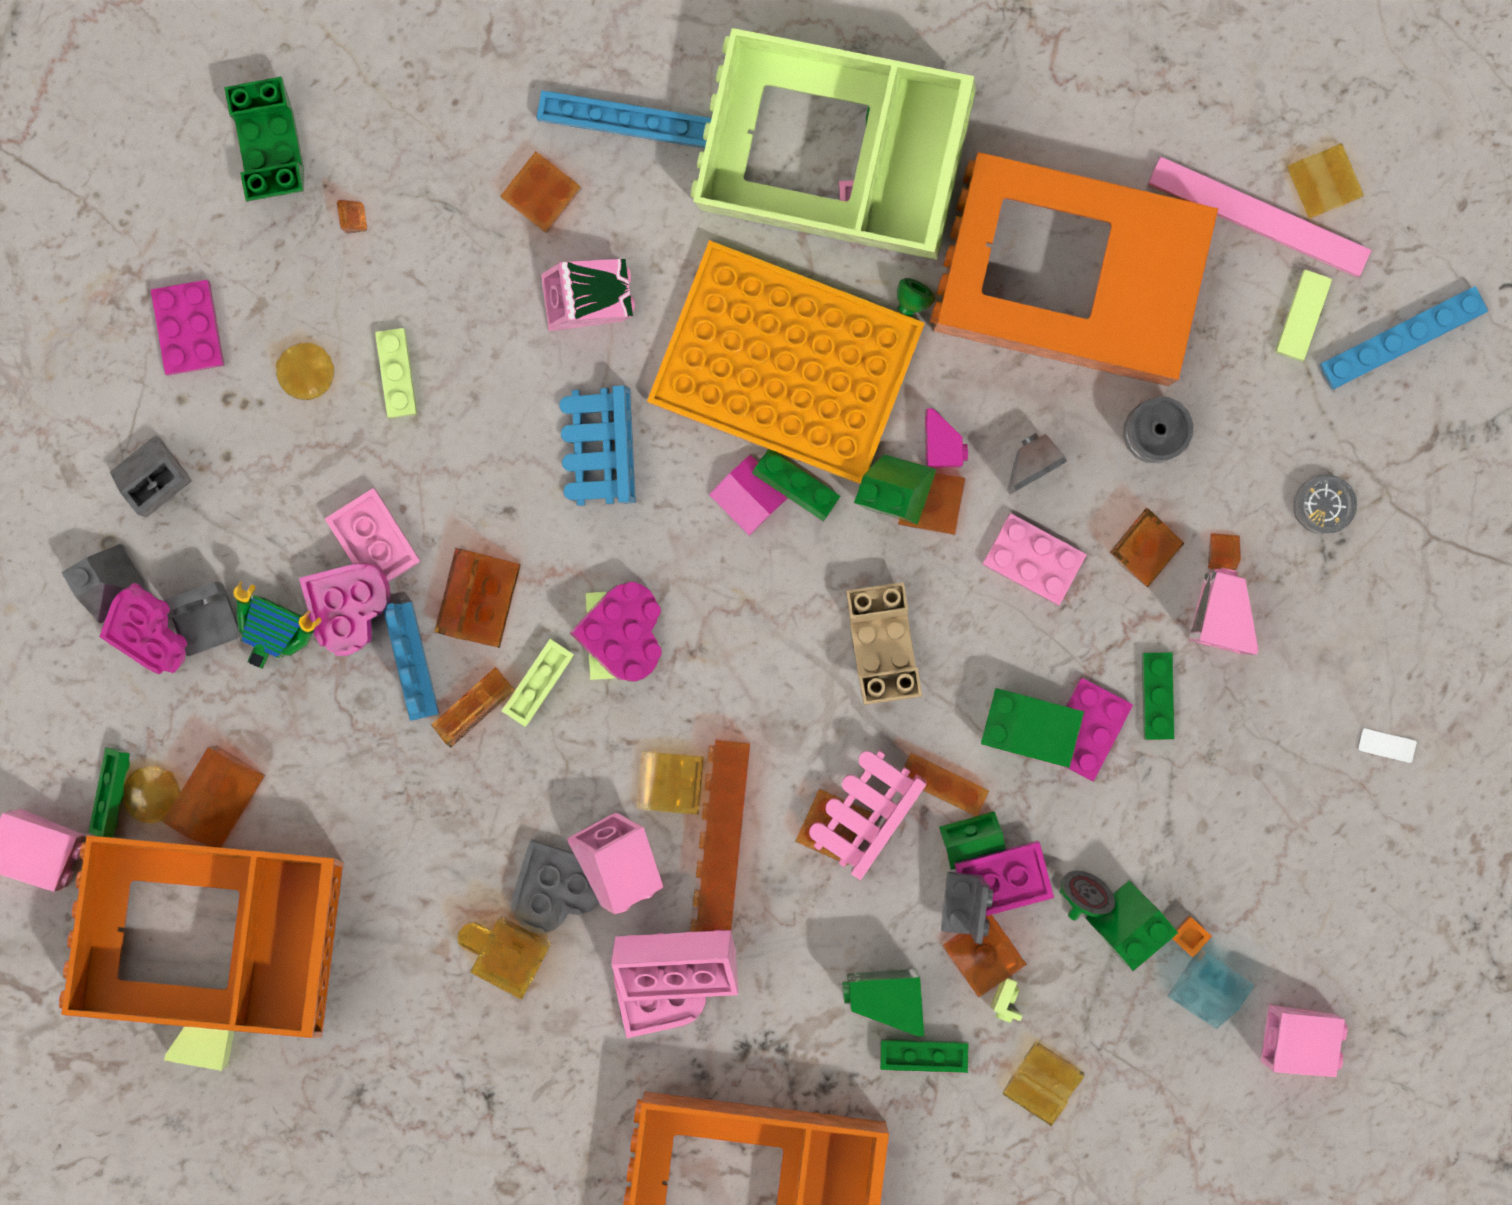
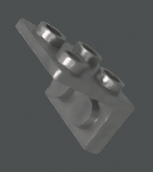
(204, 617)
(966, 905)

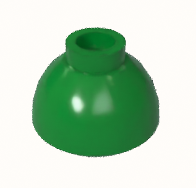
(913, 296)

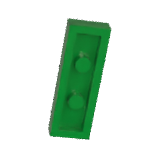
(796, 484)
(1158, 696)
(109, 792)
(924, 1055)

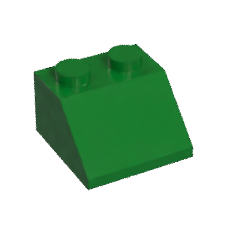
(896, 488)

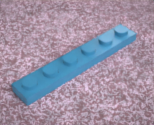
(622, 119)
(1403, 337)

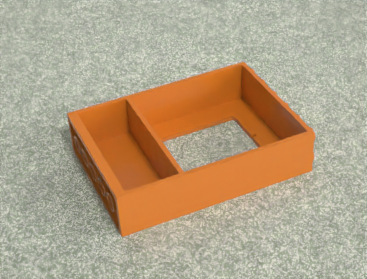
(1144, 282)
(278, 943)
(823, 1155)

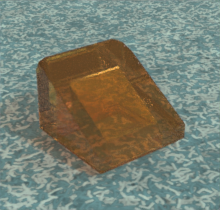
(351, 216)
(1224, 551)

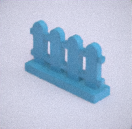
(621, 459)
(411, 660)

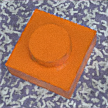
(1191, 936)

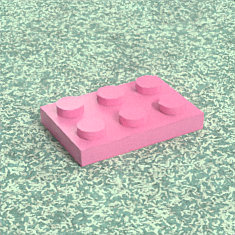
(372, 535)
(1034, 559)

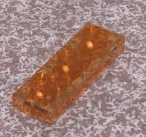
(473, 707)
(947, 785)

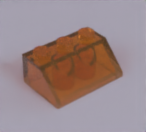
(477, 598)
(214, 797)

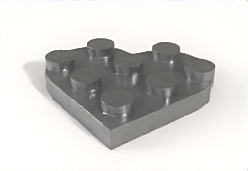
(550, 889)

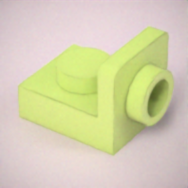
(1006, 994)

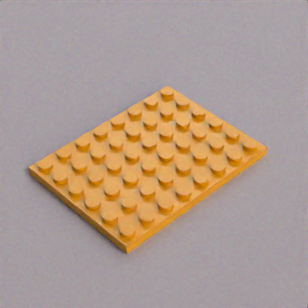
(785, 362)

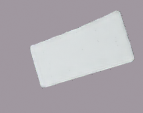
(1387, 745)

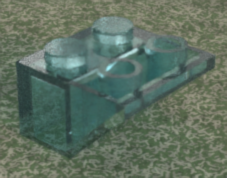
(1210, 989)

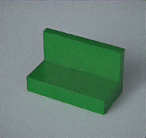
(972, 838)

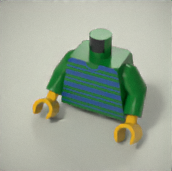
(270, 626)

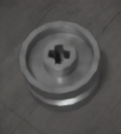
(1173, 421)

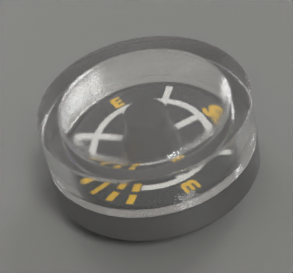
(1325, 504)

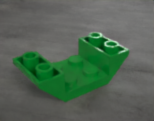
(266, 138)

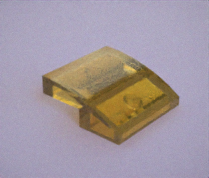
(1325, 181)
(670, 782)
(1043, 1083)

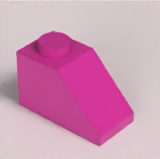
(943, 443)

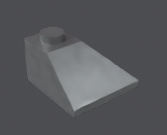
(1033, 461)
(101, 578)

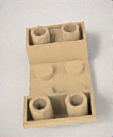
(883, 644)

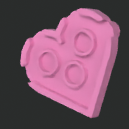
(656, 1015)

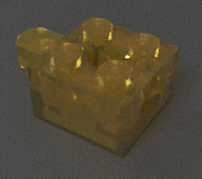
(505, 954)

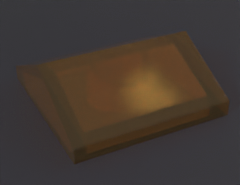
(1146, 547)

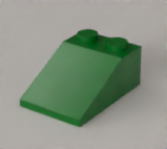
(1032, 727)

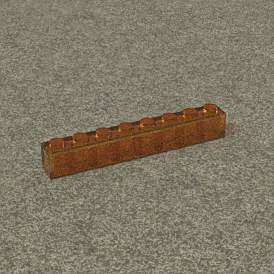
(722, 835)

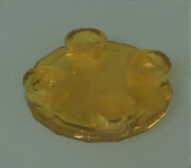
(305, 371)
(150, 793)

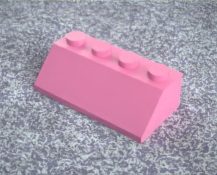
(675, 965)

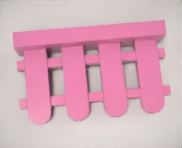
(859, 824)

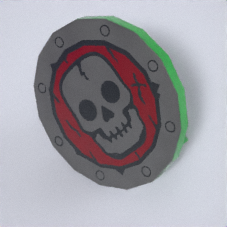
(1086, 895)

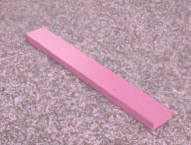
(1260, 217)

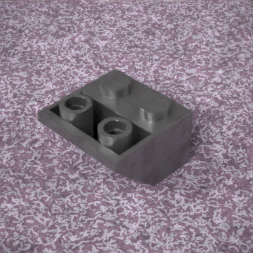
(149, 477)

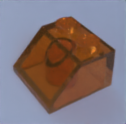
(988, 963)

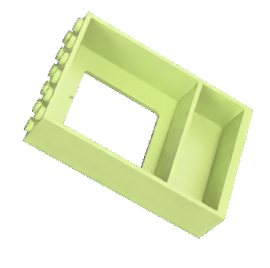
(904, 159)

